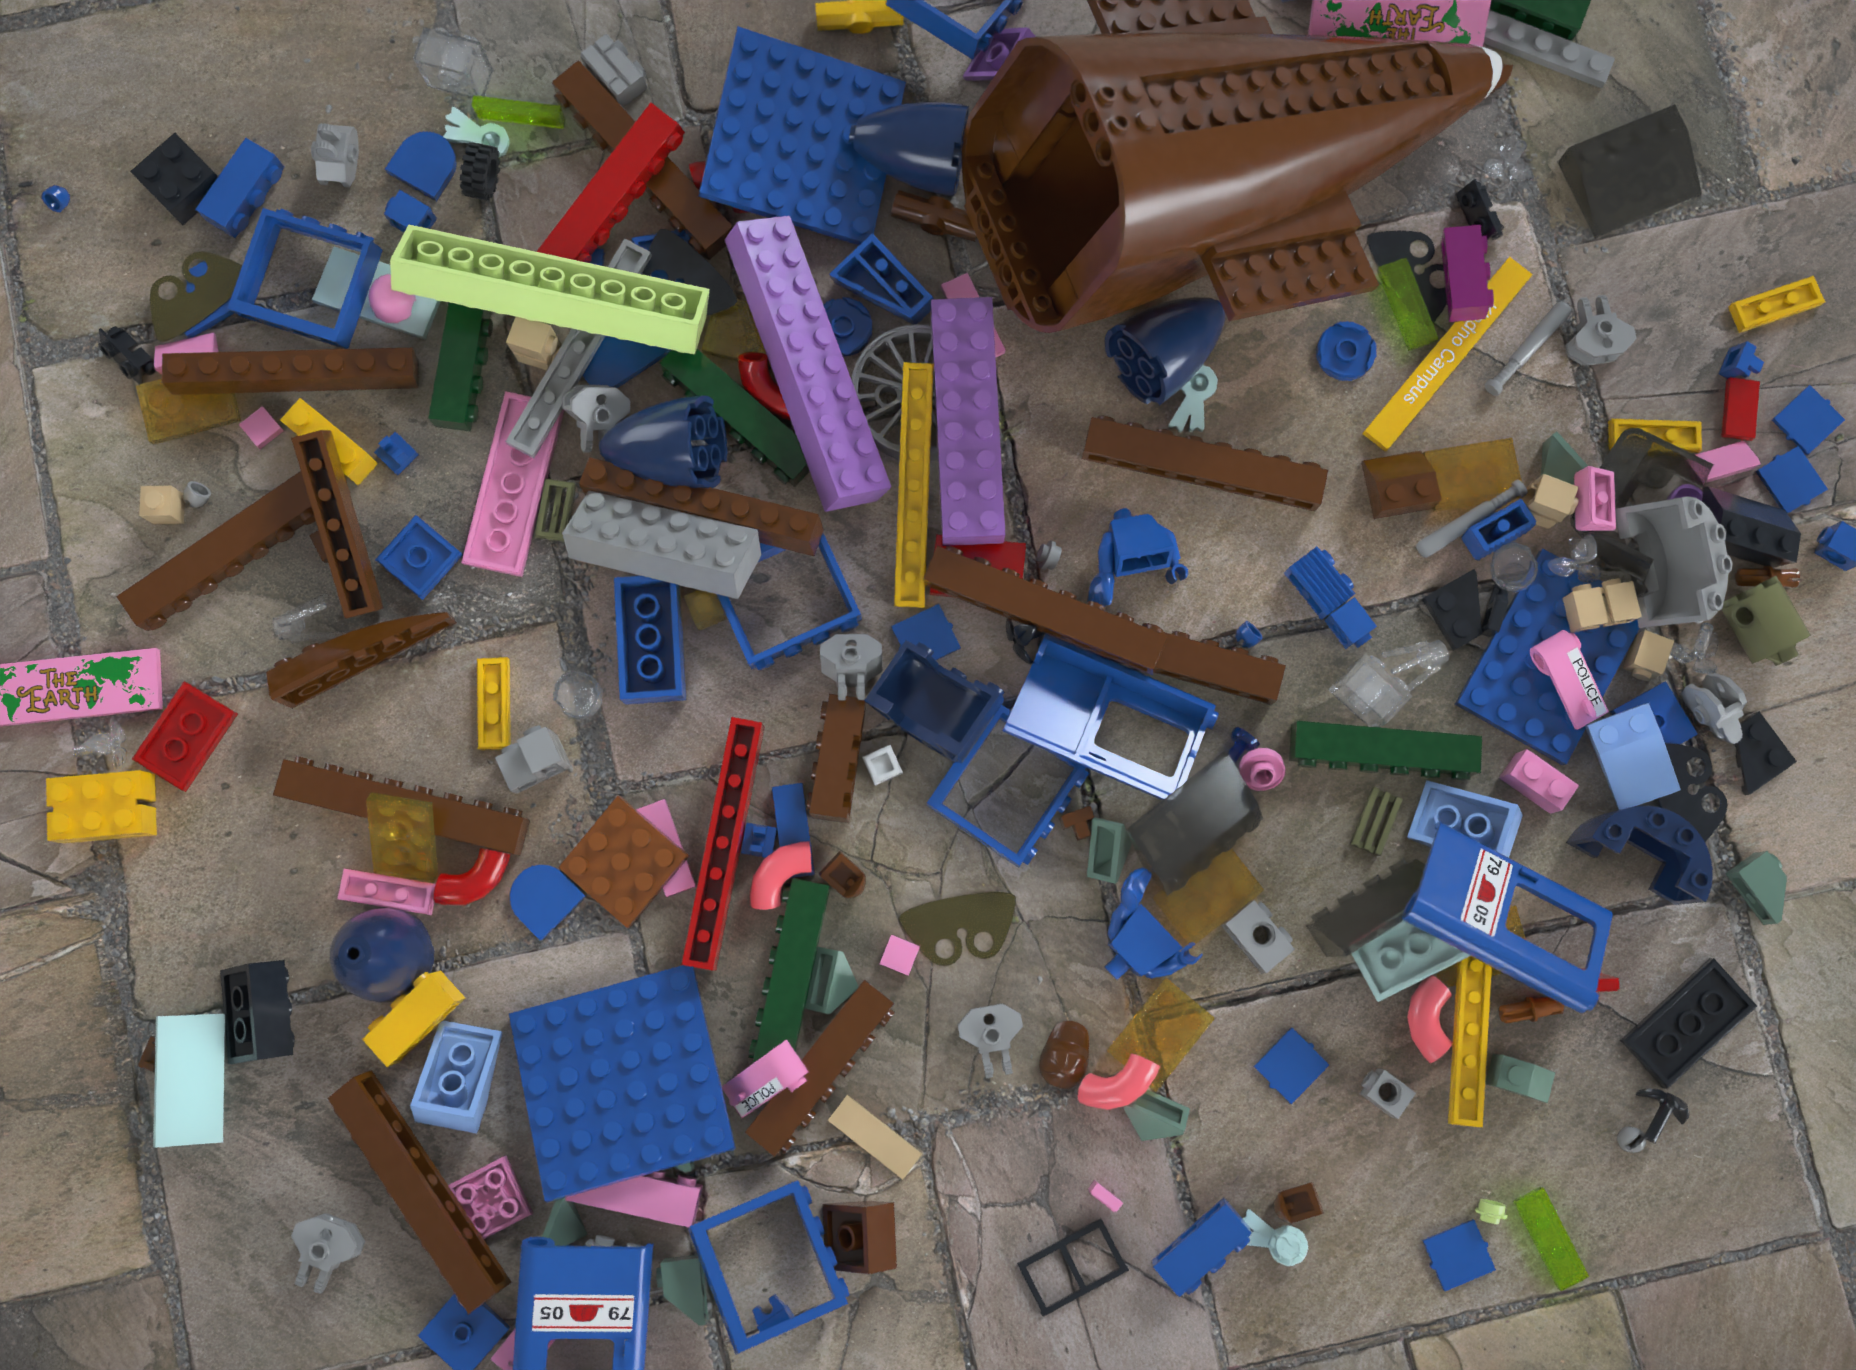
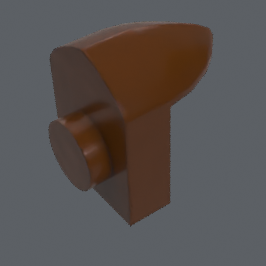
(844, 876)
(1298, 1203)

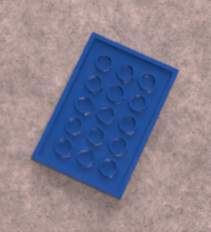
(1509, 687)

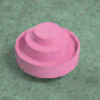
(1262, 769)

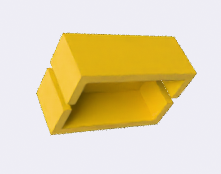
(100, 806)

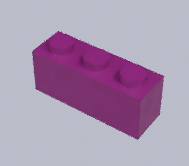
(1466, 273)

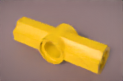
(856, 15)

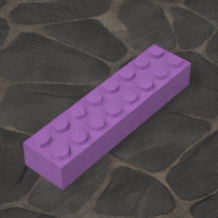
(967, 421)

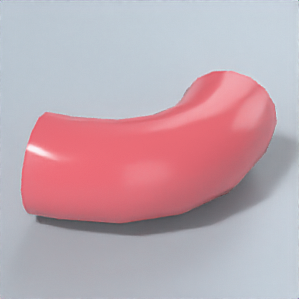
(775, 870)
(1424, 1018)
(1118, 1089)

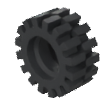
(479, 171)

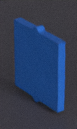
(1808, 419)
(1791, 480)
(930, 629)
(1291, 1065)
(1459, 1255)

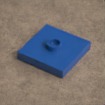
(419, 557)
(1667, 711)
(463, 1337)

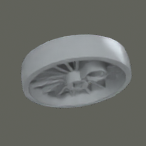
(887, 340)

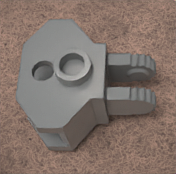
(335, 154)
(1599, 336)
(595, 409)
(851, 664)
(1717, 706)
(993, 1036)
(325, 1250)

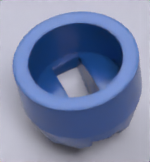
(56, 198)
(1249, 634)

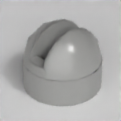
(196, 494)
(1627, 1135)

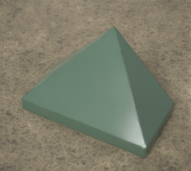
(1560, 459)
(1107, 850)
(830, 981)
(1157, 1116)
(564, 1223)

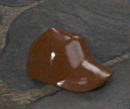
(1065, 1055)

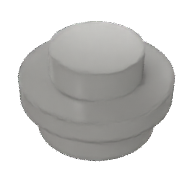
(1048, 555)

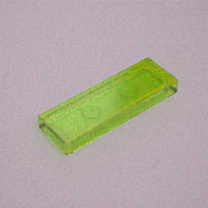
(518, 112)
(1407, 304)
(1551, 1238)

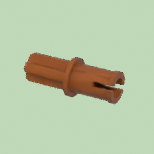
(1754, 577)
(1530, 1009)

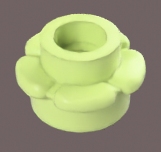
(1491, 1211)

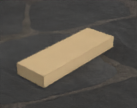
(875, 1136)

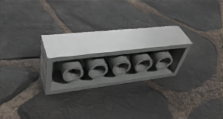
(662, 544)

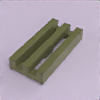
(566, 517)
(1385, 798)

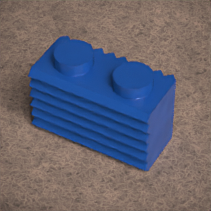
(1498, 529)
(1320, 582)

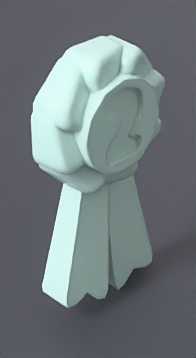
(469, 132)
(1196, 390)
(1285, 1243)

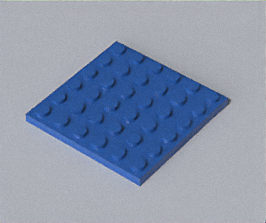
(786, 137)
(620, 1082)

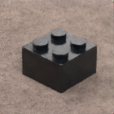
(176, 177)

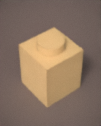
(162, 505)
(1648, 655)

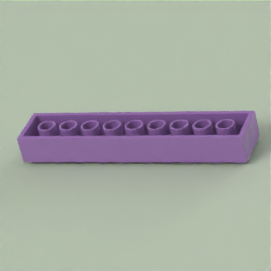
(807, 363)

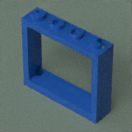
(952, 31)
(259, 256)
(817, 635)
(1043, 826)
(719, 1287)

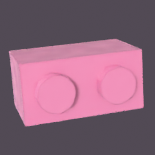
(1539, 781)

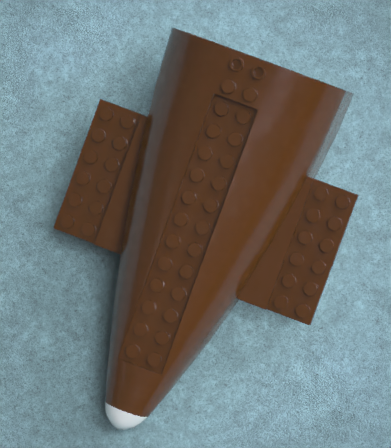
(1195, 153)

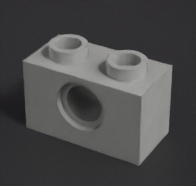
(1241, 928)

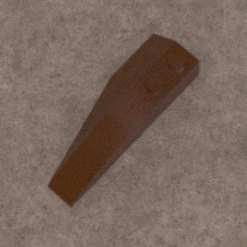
(348, 655)

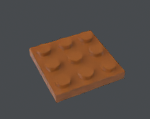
(623, 861)

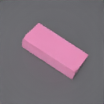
(196, 344)
(1730, 460)
(1596, 500)

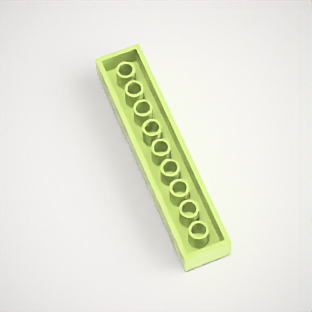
(549, 289)

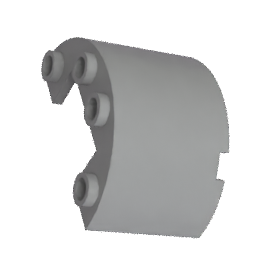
(1688, 556)

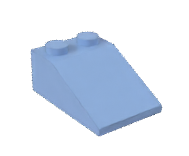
(1633, 756)
(1475, 815)
(456, 1077)

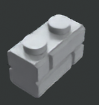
(614, 70)

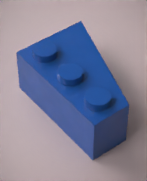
(882, 280)

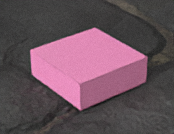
(261, 427)
(899, 955)
(1105, 1196)

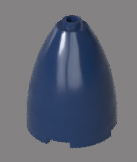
(915, 143)
(1164, 345)
(659, 439)
(381, 954)

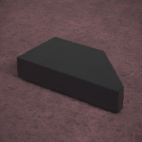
(1495, 612)

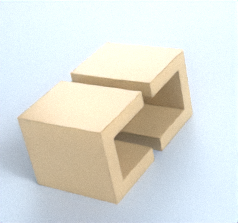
(533, 342)
(1550, 500)
(1606, 606)

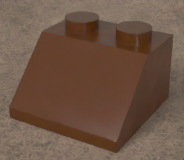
(1400, 484)
(861, 1235)

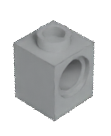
(1400, 1093)

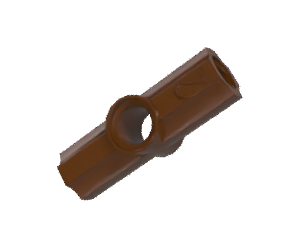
(933, 215)

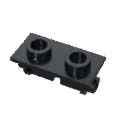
(1475, 206)
(118, 345)

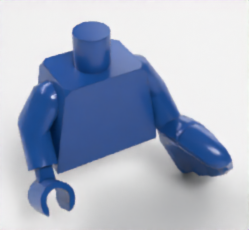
(1134, 547)
(1140, 939)

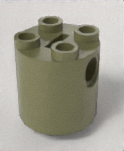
(1766, 622)

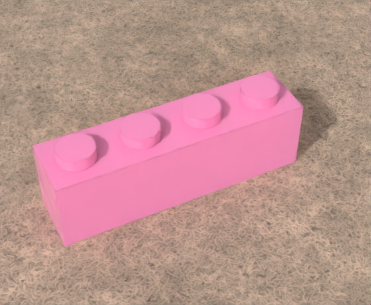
(649, 1197)

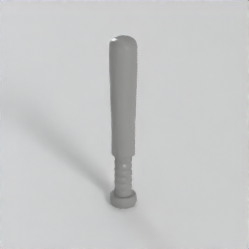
(1532, 343)
(1456, 528)

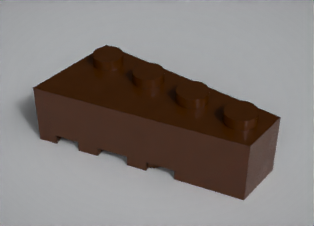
(837, 759)

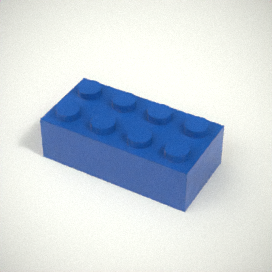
(649, 640)

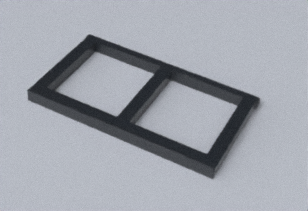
(1061, 1244)

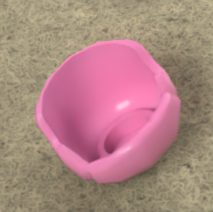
(389, 304)

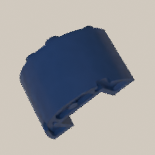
(934, 702)
(1662, 834)

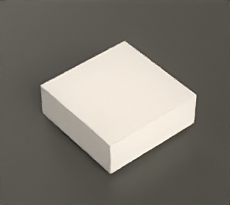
(882, 765)

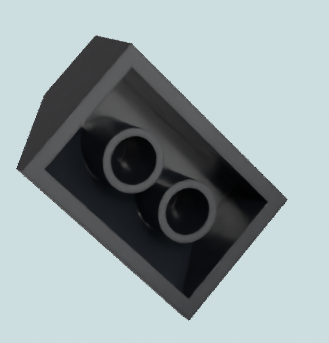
(1754, 529)
(257, 1011)

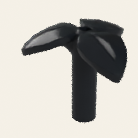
(1021, 636)
(1668, 1104)

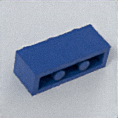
(240, 188)
(1202, 1248)

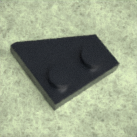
(1457, 610)
(1760, 753)

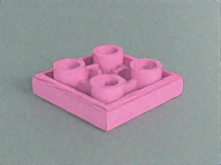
(492, 1197)

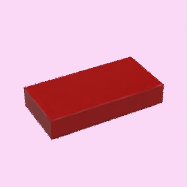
(1740, 409)

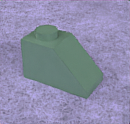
(1761, 885)
(1520, 1077)
(685, 1286)

